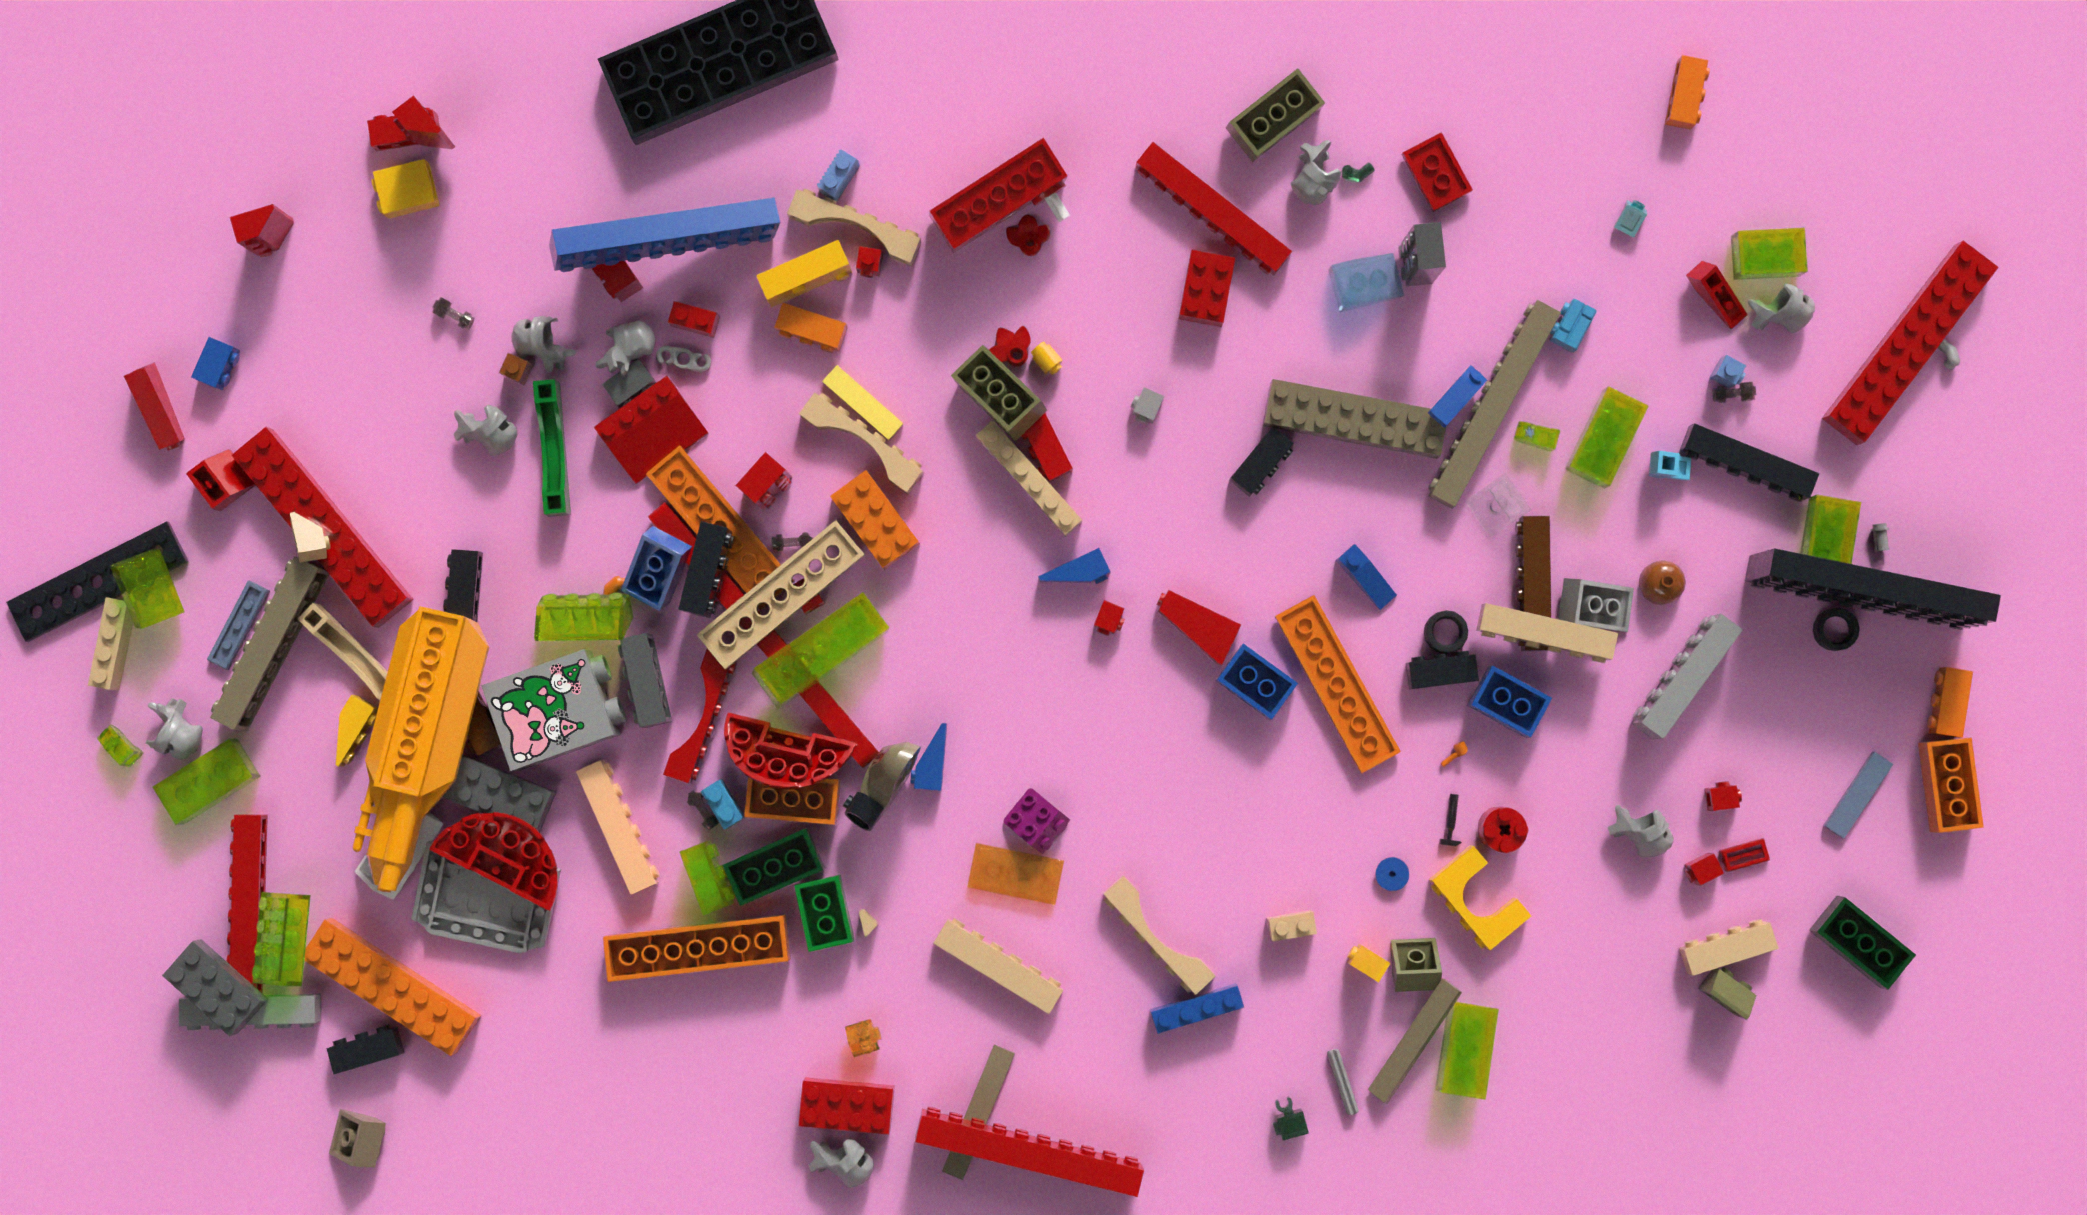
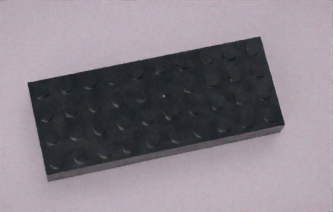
(714, 62)
(1872, 589)

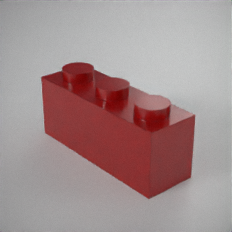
(386, 135)
(1047, 449)

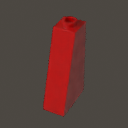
(155, 406)
(1202, 626)

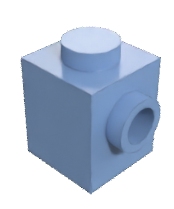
(1728, 372)

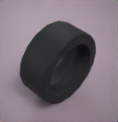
(1853, 626)
(1463, 631)

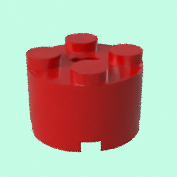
(1515, 828)

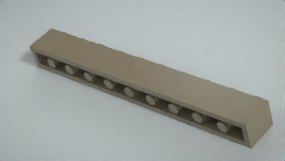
(1494, 404)

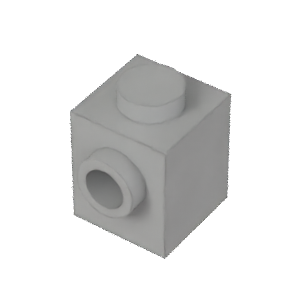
(1146, 405)

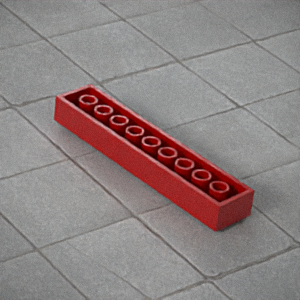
(1910, 343)
(350, 557)
(1029, 1152)

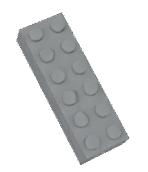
(1686, 676)

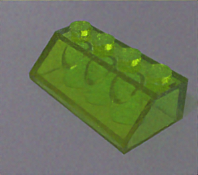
(583, 617)

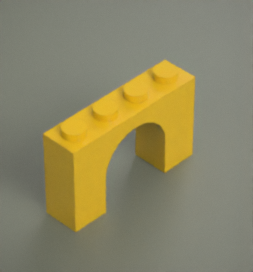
(1450, 884)

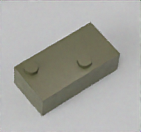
(1275, 115)
(999, 392)

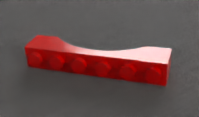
(684, 761)

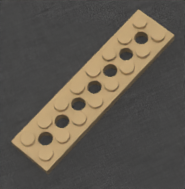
(780, 579)

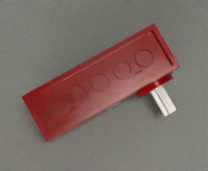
(1001, 193)

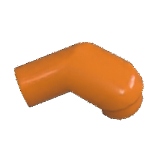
(613, 585)

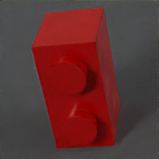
(693, 319)

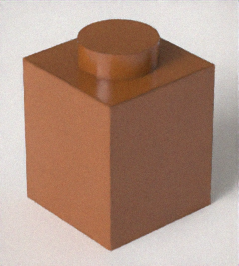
(516, 369)

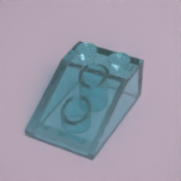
(1365, 281)

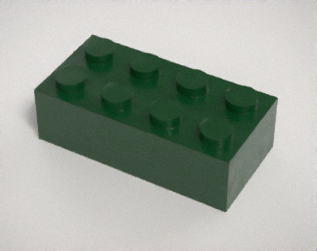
(773, 866)
(1862, 942)

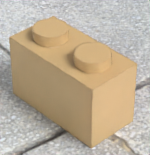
(1291, 925)

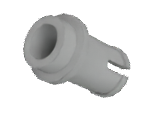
(1880, 536)

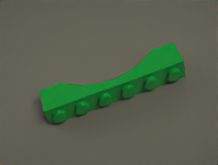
(555, 475)

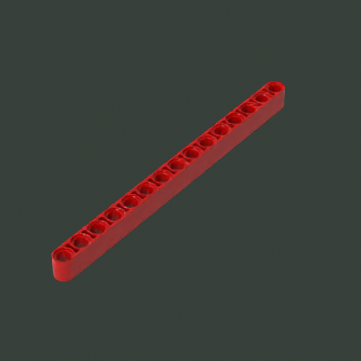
(816, 696)

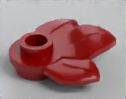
(1028, 232)
(1010, 343)

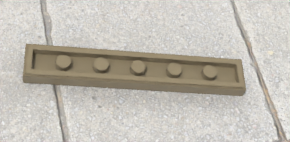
(1415, 1040)
(982, 1103)

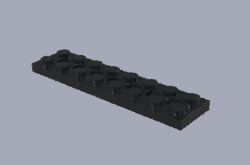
(83, 575)

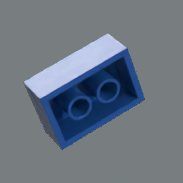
(656, 568)
(1256, 681)
(1509, 701)

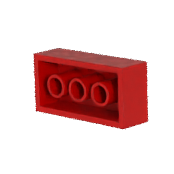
(846, 1105)

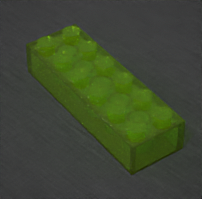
(820, 650)

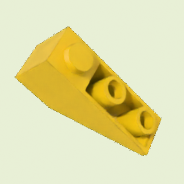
(353, 723)

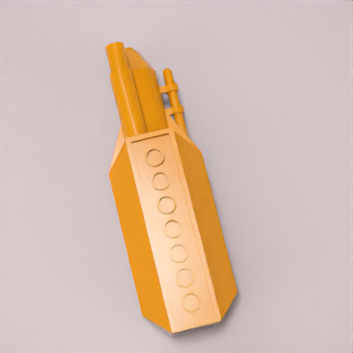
(418, 734)

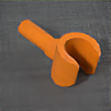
(1460, 748)

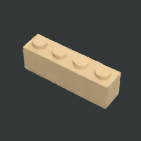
(111, 645)
(1729, 947)

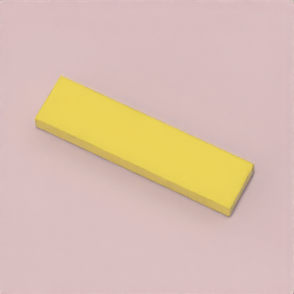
(862, 402)

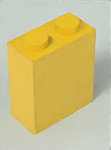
(405, 189)

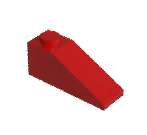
(1717, 293)

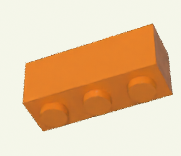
(1687, 92)
(810, 328)
(1950, 702)

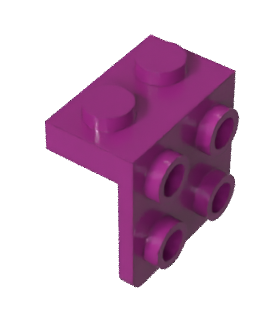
(1036, 820)

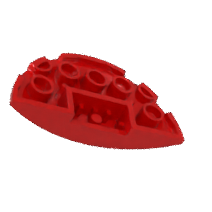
(781, 756)
(503, 852)

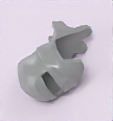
(1313, 181)
(1788, 309)
(536, 339)
(631, 342)
(494, 432)
(177, 734)
(1648, 832)
(847, 1163)

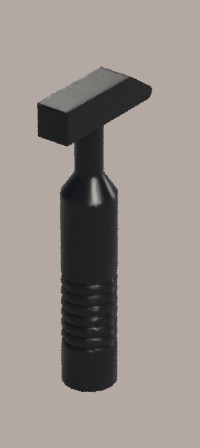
(1451, 821)

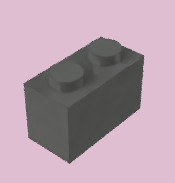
(627, 387)

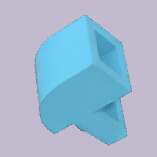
(1669, 465)

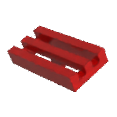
(1725, 859)

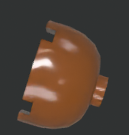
(1662, 582)

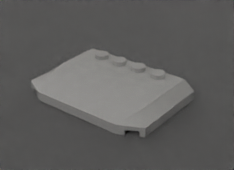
(475, 909)

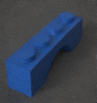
(1197, 1009)

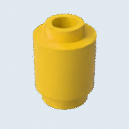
(1047, 358)

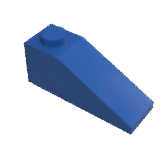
(1457, 396)
(1080, 570)
(1366, 576)
(931, 764)

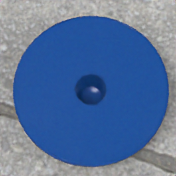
(1392, 874)

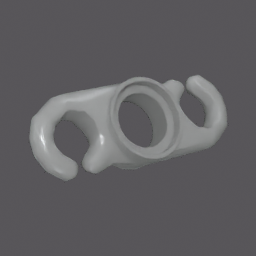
(691, 365)

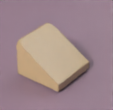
(867, 921)

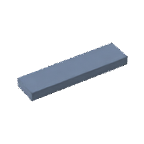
(238, 625)
(1858, 794)

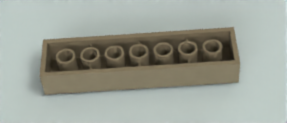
(1353, 419)
(268, 645)

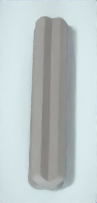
(1342, 1082)

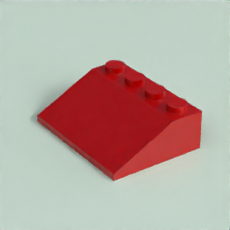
(650, 428)

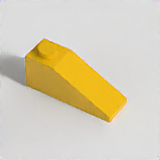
(1367, 962)

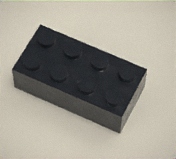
(706, 569)

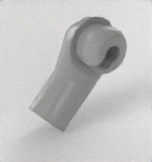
(1951, 353)

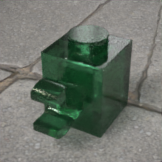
(1290, 1122)

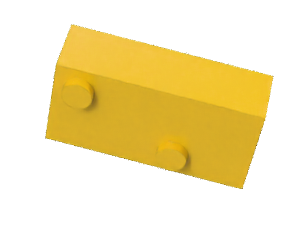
(804, 273)

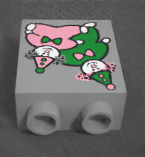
(553, 709)

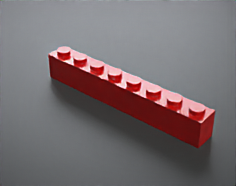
(1213, 209)
(248, 883)

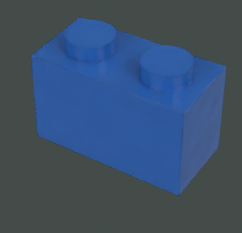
(216, 363)

